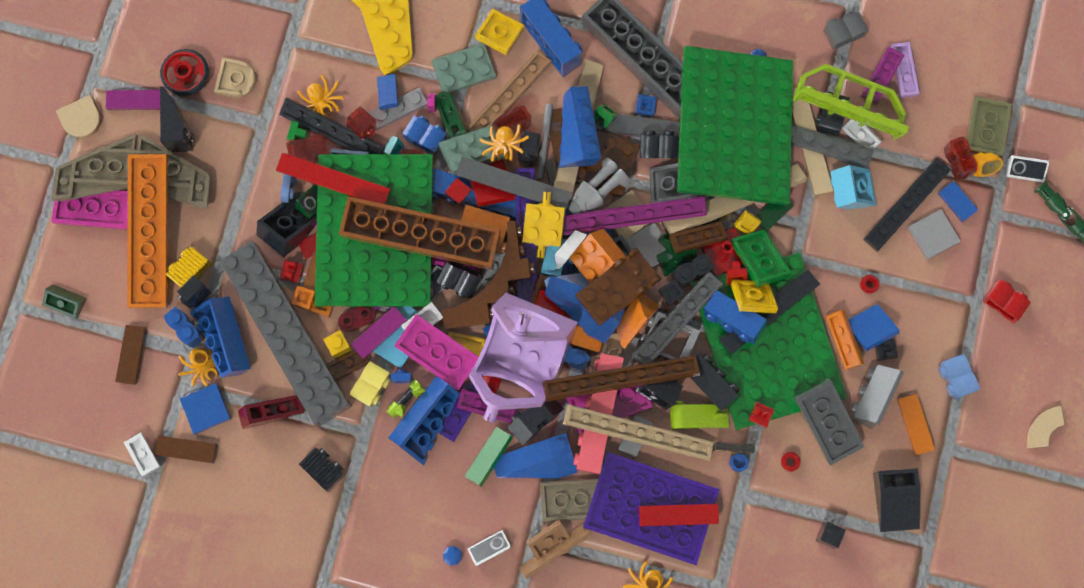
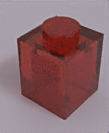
(361, 123)

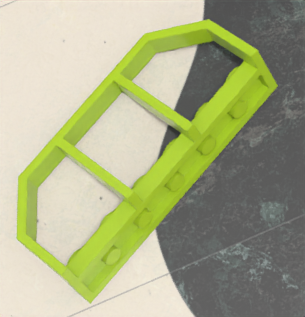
(846, 108)

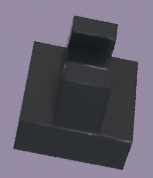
(671, 292)
(886, 350)

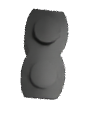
(845, 30)

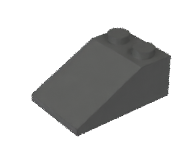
(664, 184)

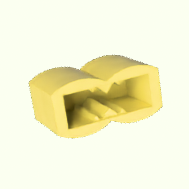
(371, 384)

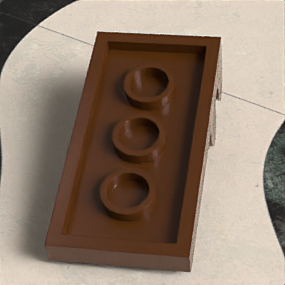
(618, 287)

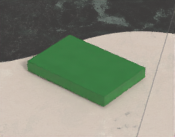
(761, 258)

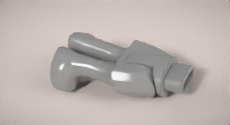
(586, 196)

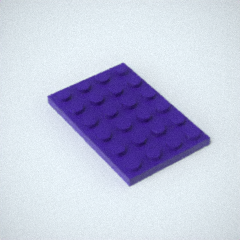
(631, 484)

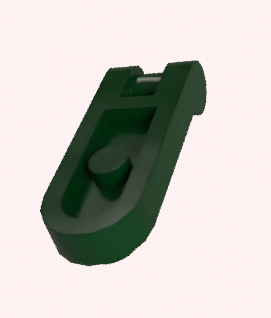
(451, 114)

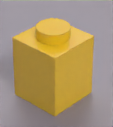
(337, 344)

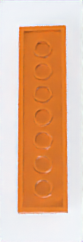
(147, 231)

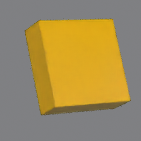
(747, 222)

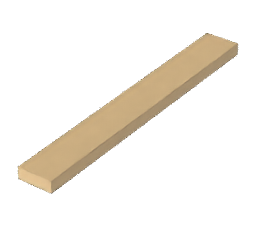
(590, 77)
(721, 206)
(638, 432)

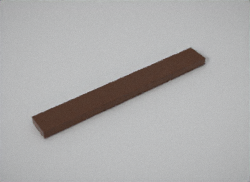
(620, 378)

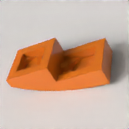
(305, 299)

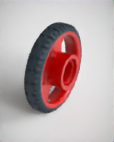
(173, 60)

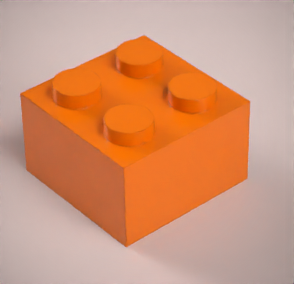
(596, 255)

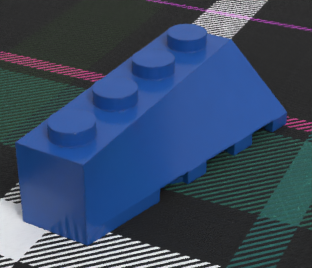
(578, 131)
(222, 336)
(425, 420)

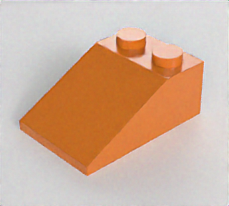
(635, 319)

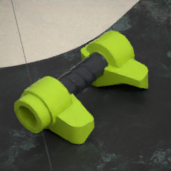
(398, 408)

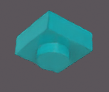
(394, 146)

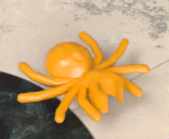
(321, 98)
(503, 142)
(202, 363)
(652, 579)

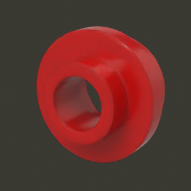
(875, 284)
(794, 457)

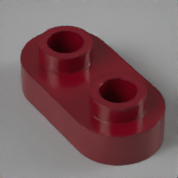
(357, 319)

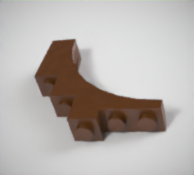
(513, 268)

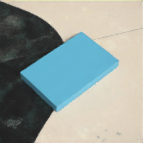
(387, 349)

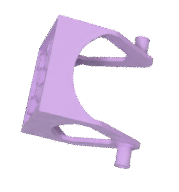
(522, 347)

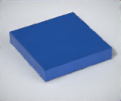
(873, 327)
(205, 408)

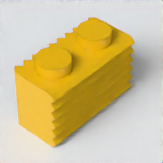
(189, 264)

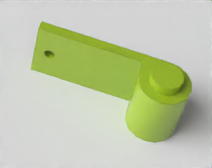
(690, 416)

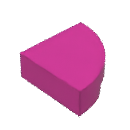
(431, 104)

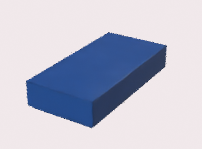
(387, 91)
(957, 201)

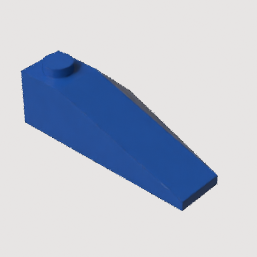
(563, 296)
(543, 459)

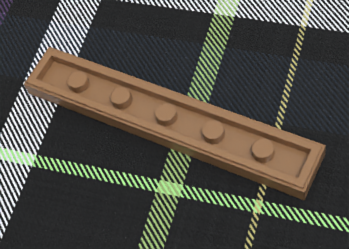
(512, 91)

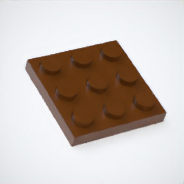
(616, 149)

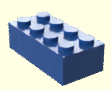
(551, 36)

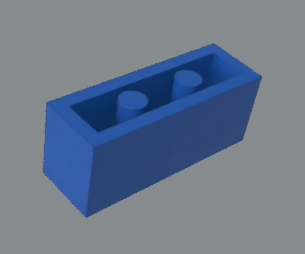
(726, 313)

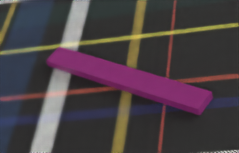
(635, 215)

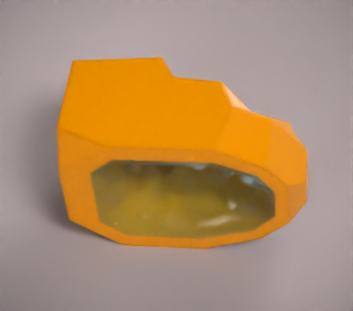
(987, 164)

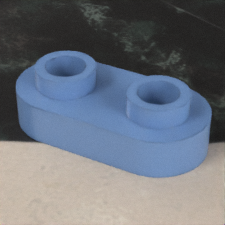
(287, 191)

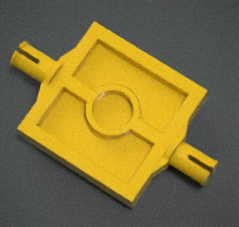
(543, 224)

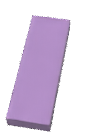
(906, 72)

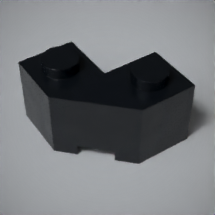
(533, 419)

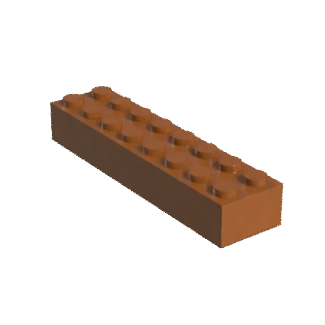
(420, 233)

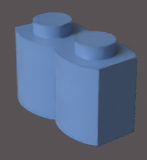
(958, 377)

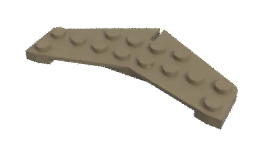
(107, 171)

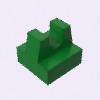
(606, 113)
(295, 132)

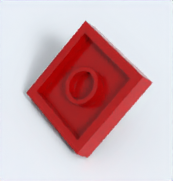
(722, 254)

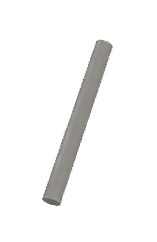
(544, 141)

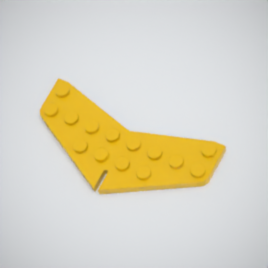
(389, 32)

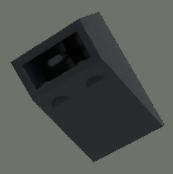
(897, 499)

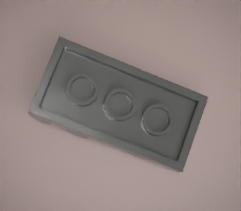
(829, 421)

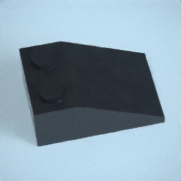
(173, 128)
(285, 227)

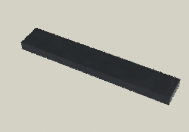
(328, 128)
(906, 204)
(784, 299)

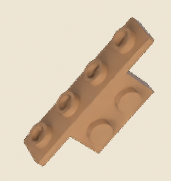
(550, 545)

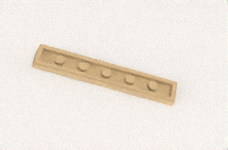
(814, 161)

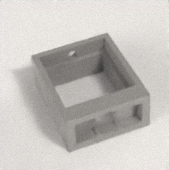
(692, 332)

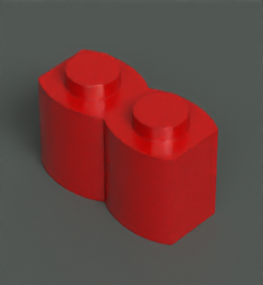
(1007, 301)

